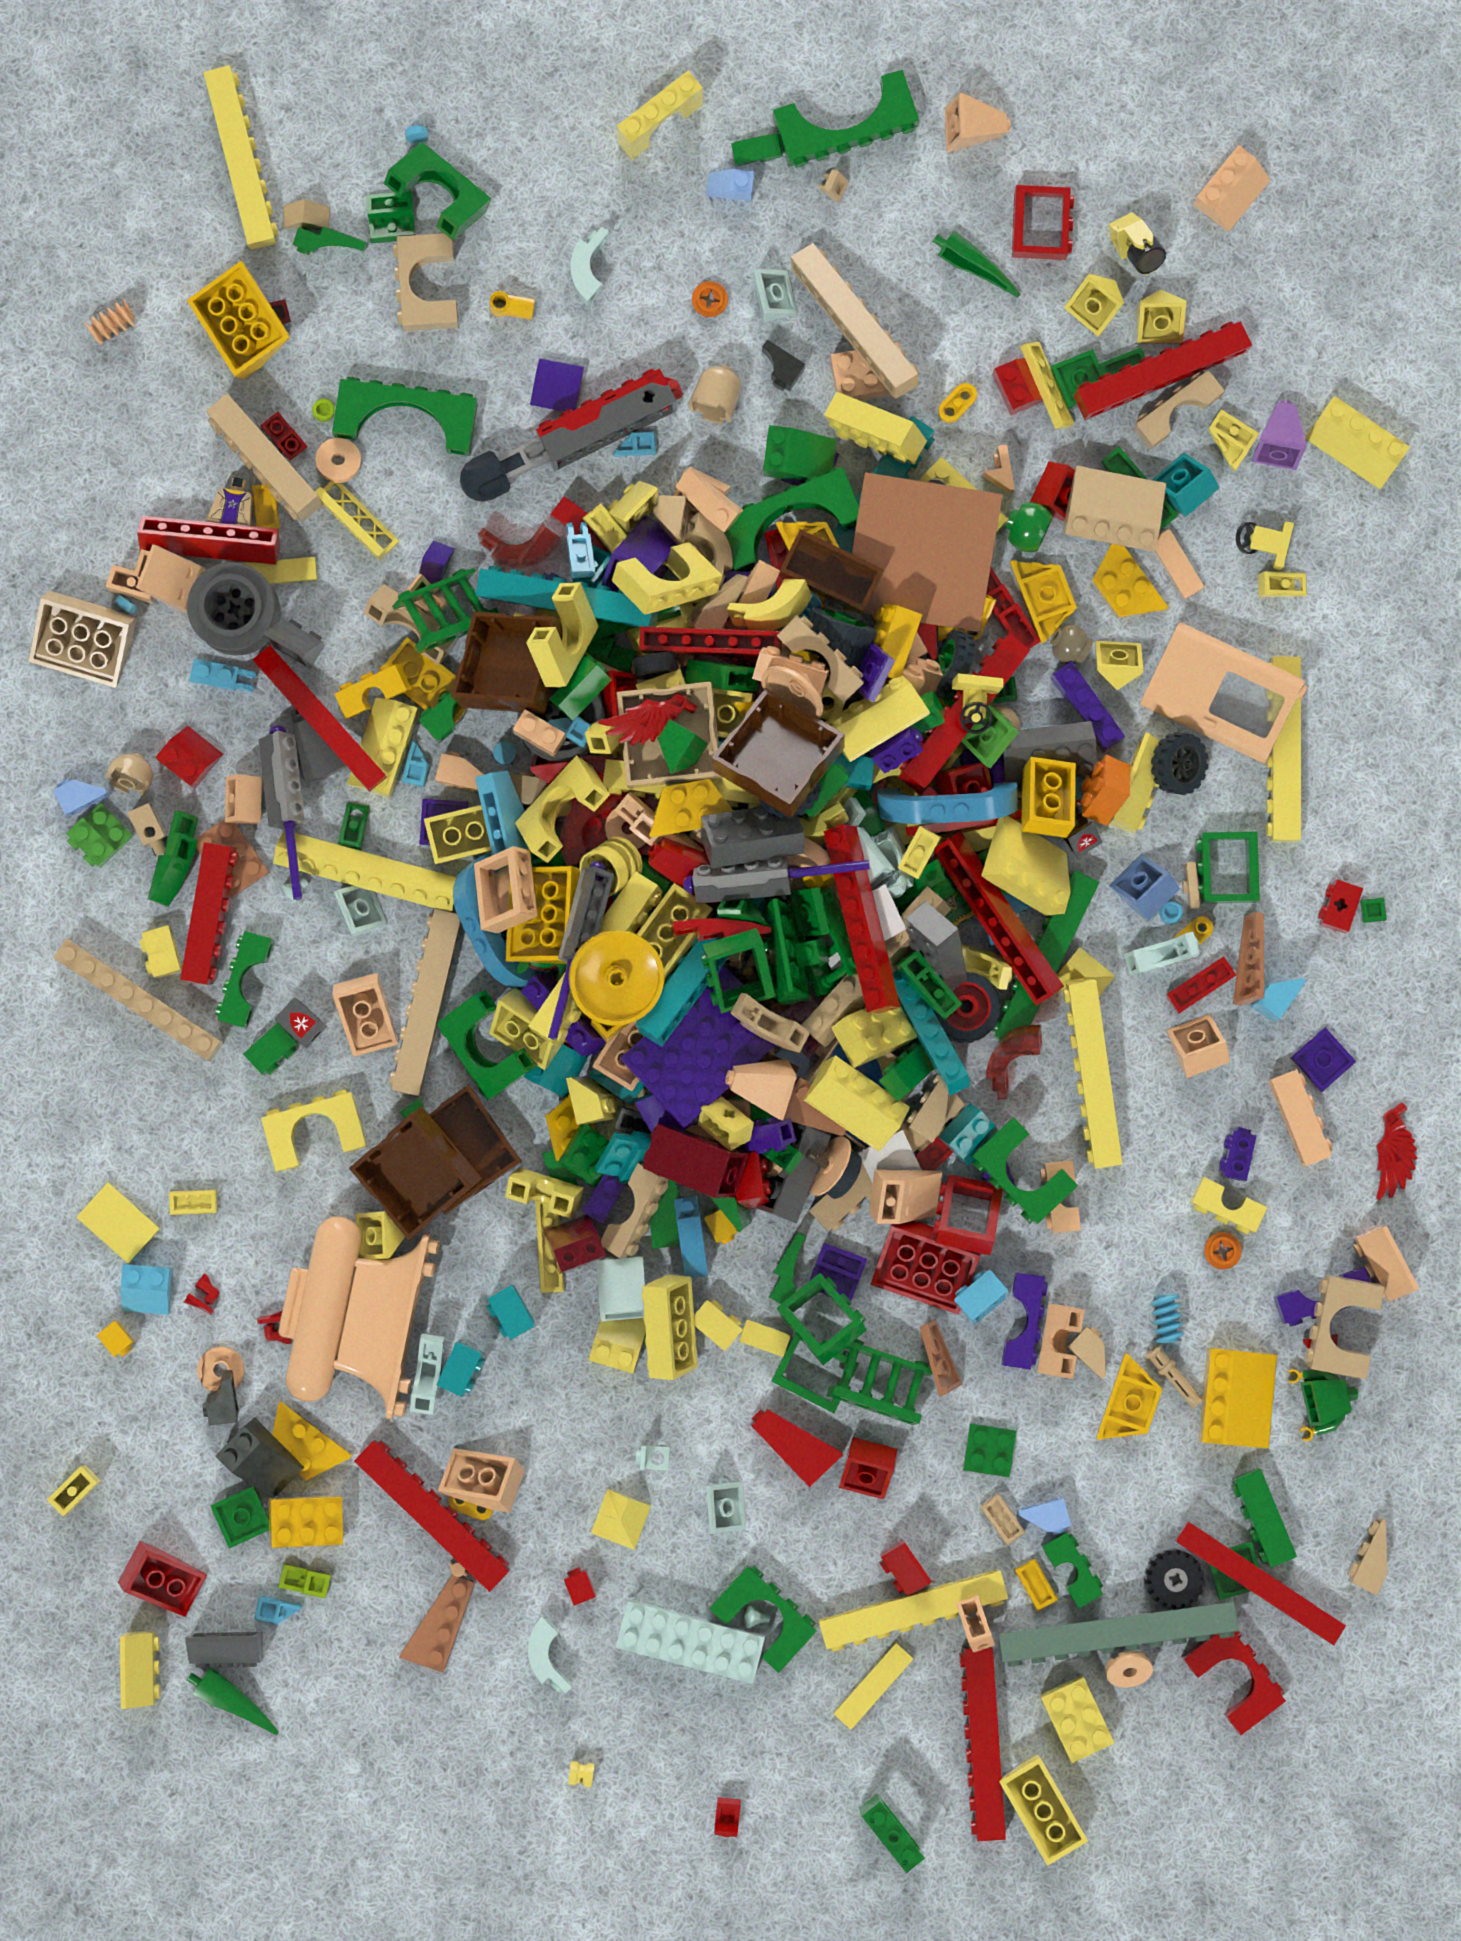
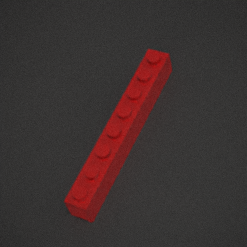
(1162, 370)
(947, 736)
(998, 919)
(862, 921)
(432, 1515)
(984, 1744)

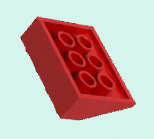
(922, 1269)

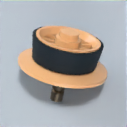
(837, 1169)

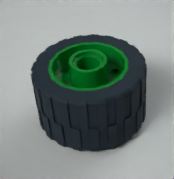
(844, 633)

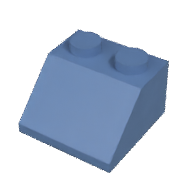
(1145, 887)

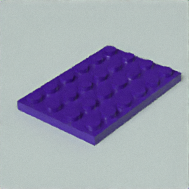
(696, 1056)

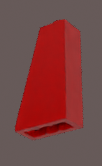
(677, 861)
(798, 1448)

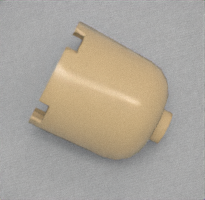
(716, 394)

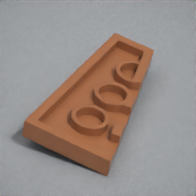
(1250, 968)
(437, 1632)

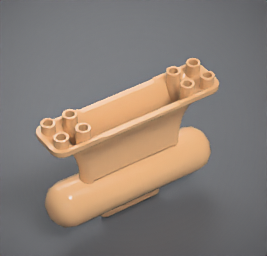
(352, 1313)

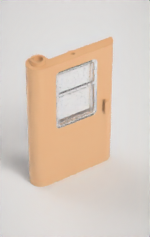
(1225, 686)

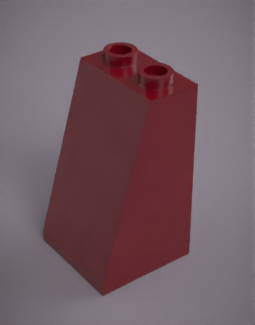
(695, 1161)
(574, 1244)

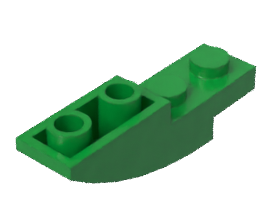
(175, 862)

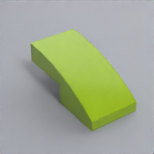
(304, 1580)

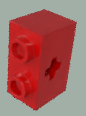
(1349, 897)

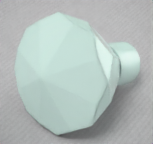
(287, 888)
(754, 1617)

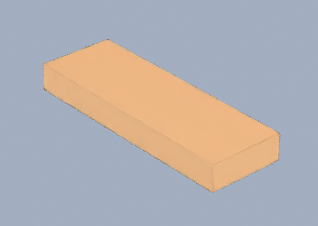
(1177, 565)

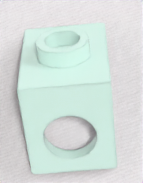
(643, 1457)

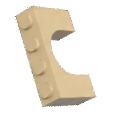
(411, 254)
(1336, 1294)

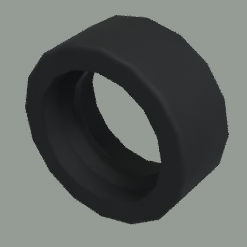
(654, 665)

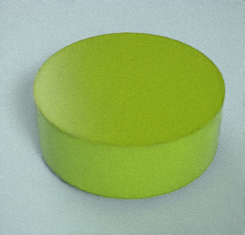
(323, 410)

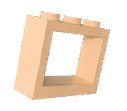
(521, 888)

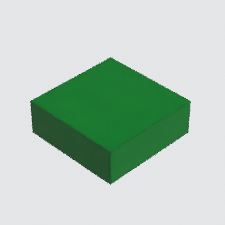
(1373, 910)

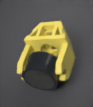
(1137, 242)

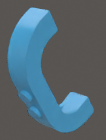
(948, 808)
(487, 944)

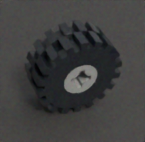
(1162, 1575)

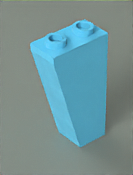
(500, 810)

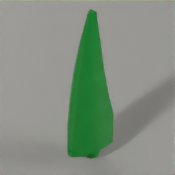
(968, 258)
(224, 1695)

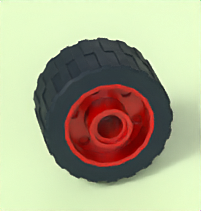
(983, 1014)

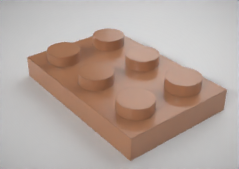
(249, 865)

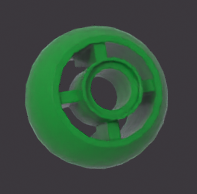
(1028, 526)

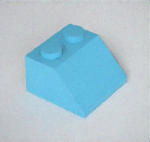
(1278, 998)
(146, 1289)
(981, 1296)

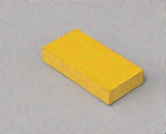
(265, 507)
(1036, 1584)

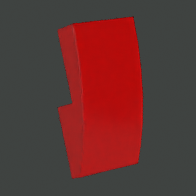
(283, 436)

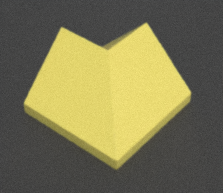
(1095, 303)
(1161, 318)
(1119, 661)
(1084, 967)
(378, 1235)
(621, 1519)

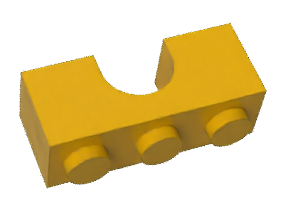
(354, 697)

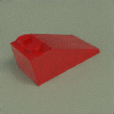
(161, 1579)

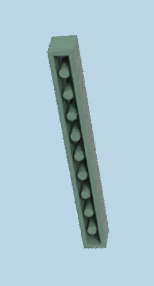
(1118, 1632)

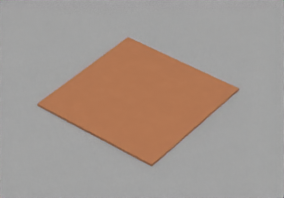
(931, 546)

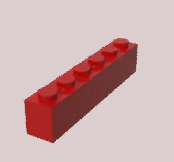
(210, 539)
(707, 641)
(208, 913)

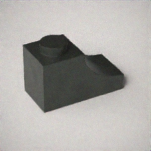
(785, 366)
(627, 1120)
(222, 1405)

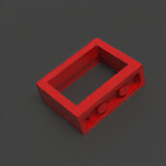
(1042, 252)
(962, 1238)

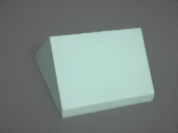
(774, 294)
(360, 909)
(726, 1507)

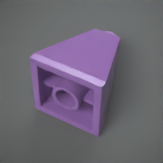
(1282, 439)

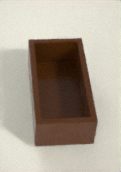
(832, 572)

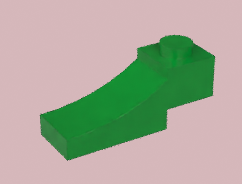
(310, 241)
(785, 1270)

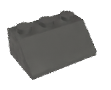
(225, 1648)

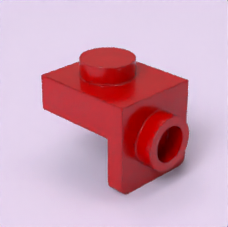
(727, 1817)

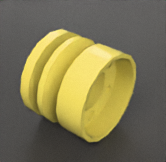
(620, 859)

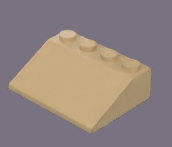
(1114, 508)
(81, 638)

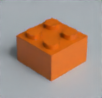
(1105, 790)

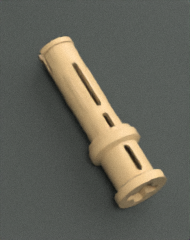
(1167, 1367)

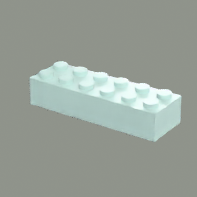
(690, 1641)

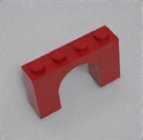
(1263, 1695)

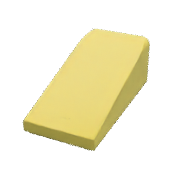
(1280, 584)
(765, 1338)

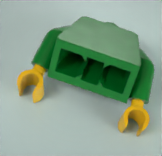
(1325, 1400)

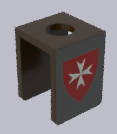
(1083, 835)
(300, 1022)

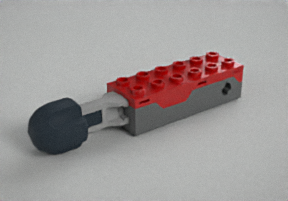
(575, 434)

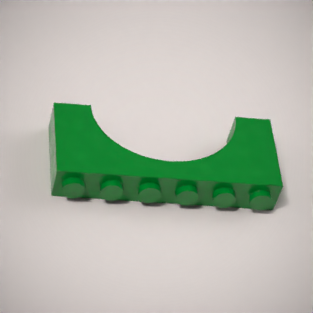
(808, 142)
(361, 400)
(825, 493)

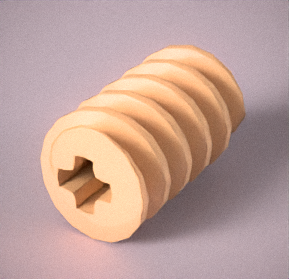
(111, 322)

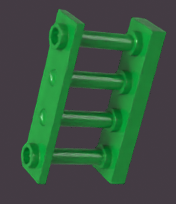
(446, 631)
(820, 975)
(885, 1405)

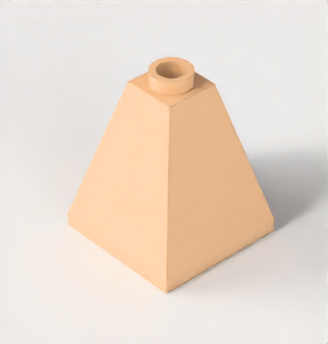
(972, 123)
(764, 1084)

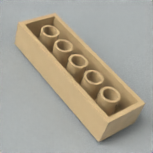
(263, 456)

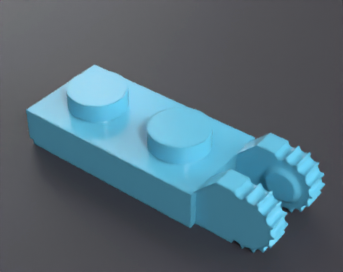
(580, 552)
(220, 675)

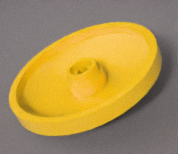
(616, 977)

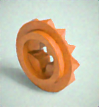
(703, 291)
(1216, 1260)

